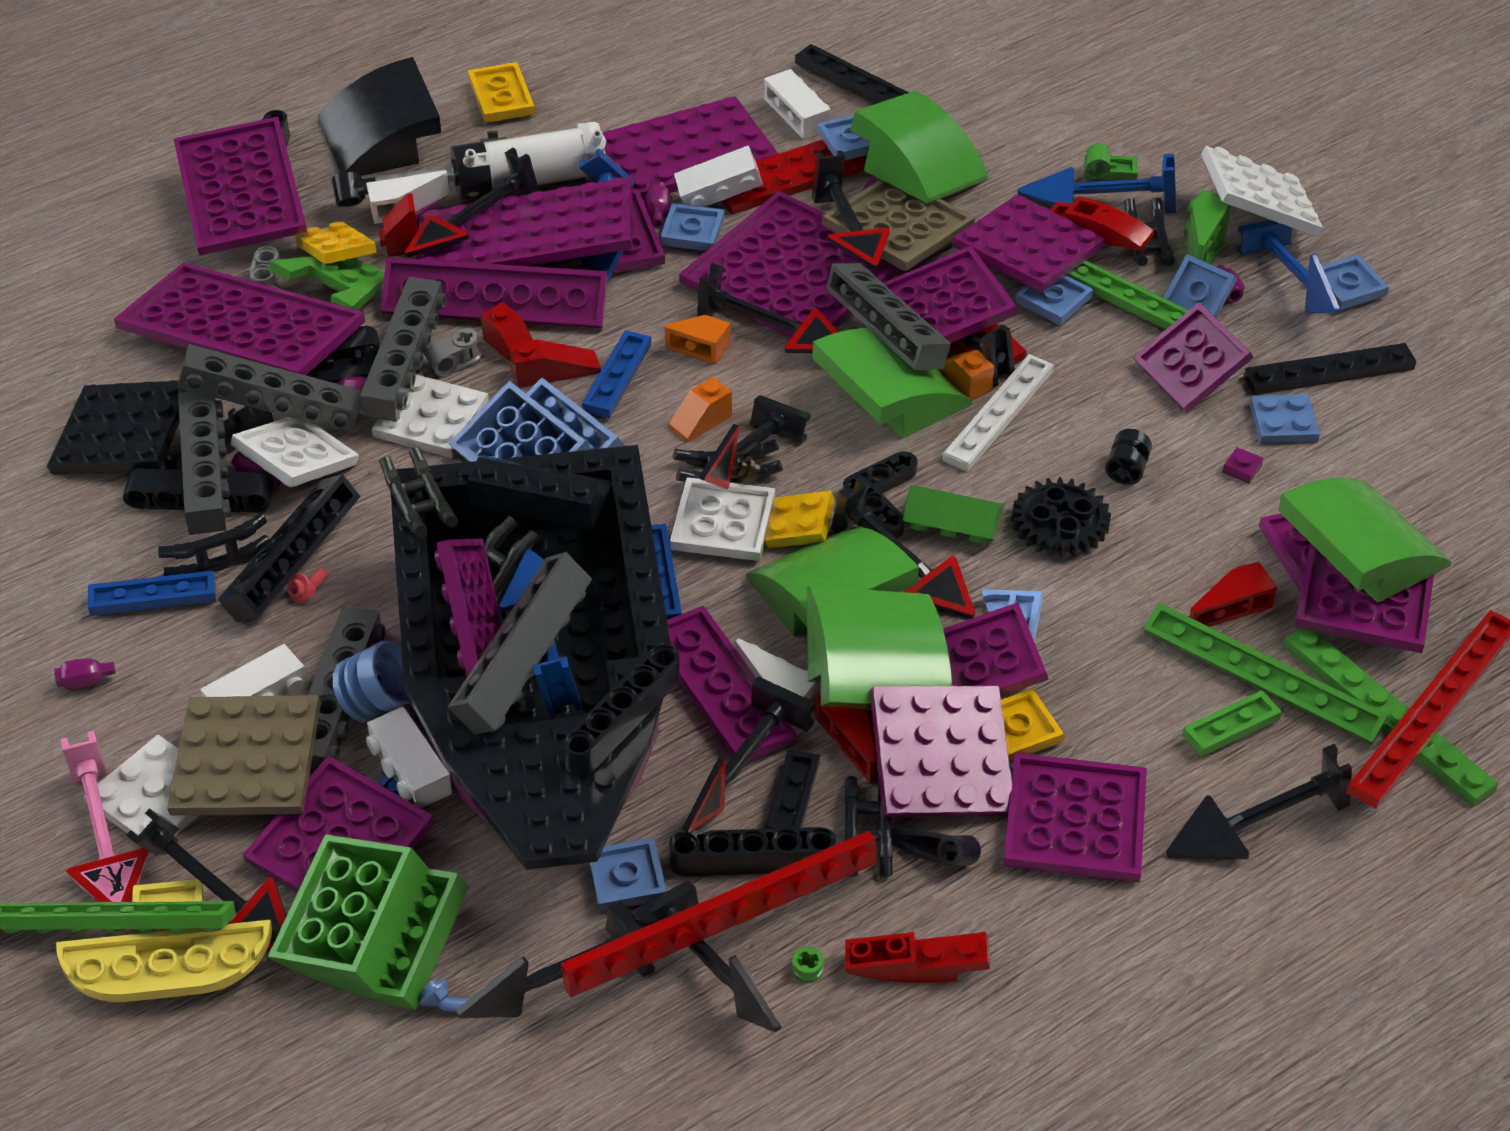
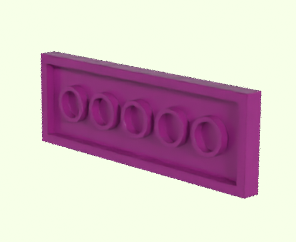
(720, 682)

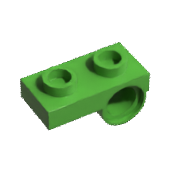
(1103, 166)

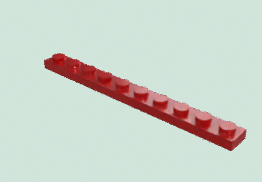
(1430, 711)
(718, 914)

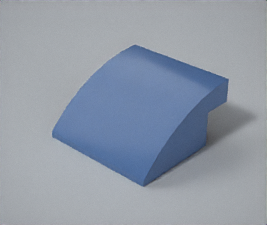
(531, 425)

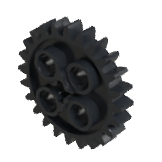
(1061, 517)

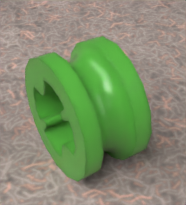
(802, 972)

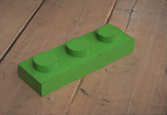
(1231, 723)

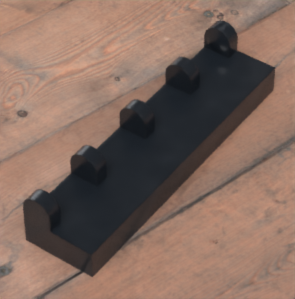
(338, 369)
(237, 422)

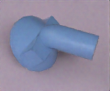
(436, 996)

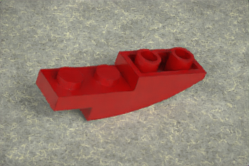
(1106, 221)
(912, 960)

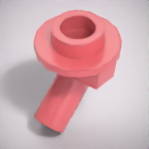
(302, 588)

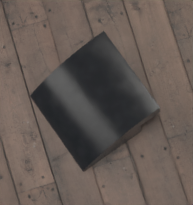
(378, 119)

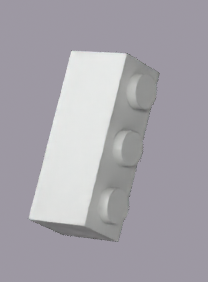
(796, 103)
(719, 178)
(268, 675)
(408, 758)

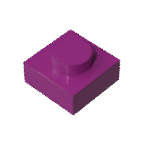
(1243, 465)

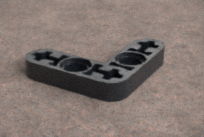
(905, 466)

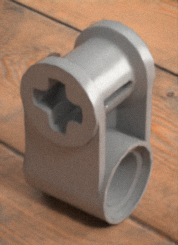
(453, 354)

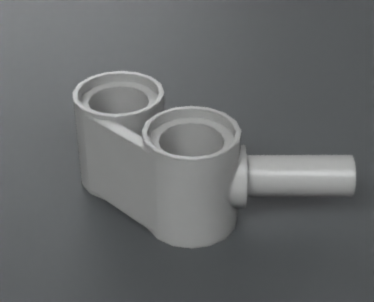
(260, 266)

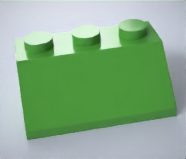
(952, 514)

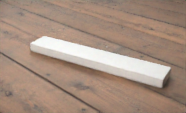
(997, 413)

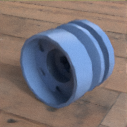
(371, 682)

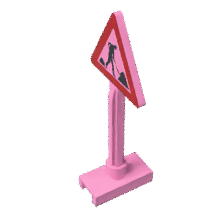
(112, 875)

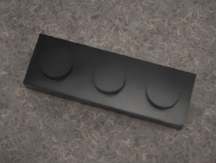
(794, 790)

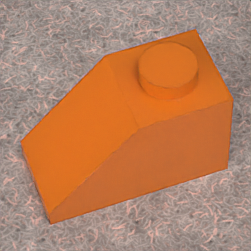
(699, 337)
(970, 373)
(702, 409)

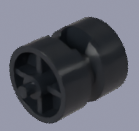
(1128, 456)

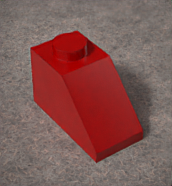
(399, 227)
(503, 327)

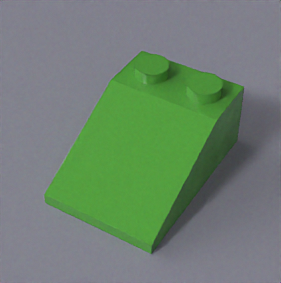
(1207, 226)

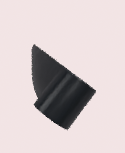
(938, 847)

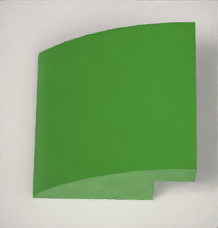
(918, 147)
(886, 383)
(1362, 535)
(845, 560)
(872, 641)
(370, 920)

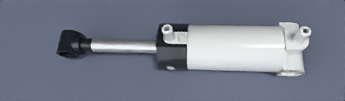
(483, 165)

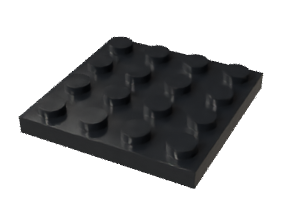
(118, 428)

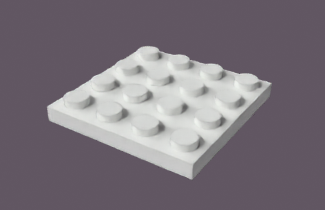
(1261, 190)

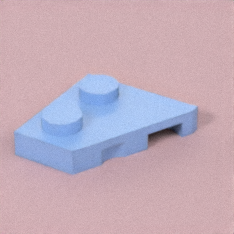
(1029, 602)

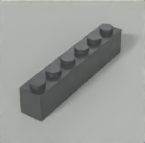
(520, 644)

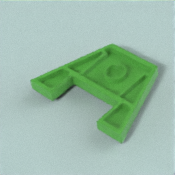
(350, 277)

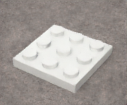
(432, 416)
(294, 450)
(722, 520)
(142, 784)

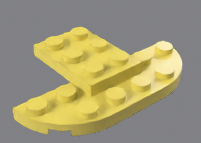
(161, 960)

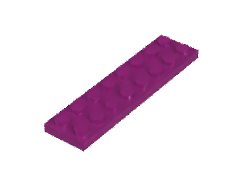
(534, 293)

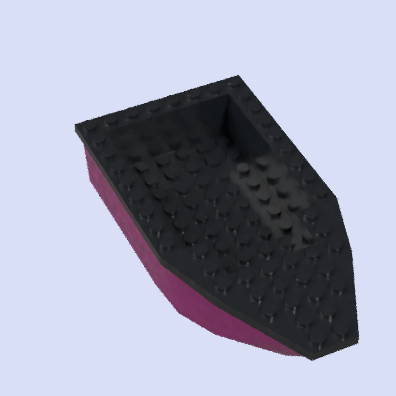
(519, 771)

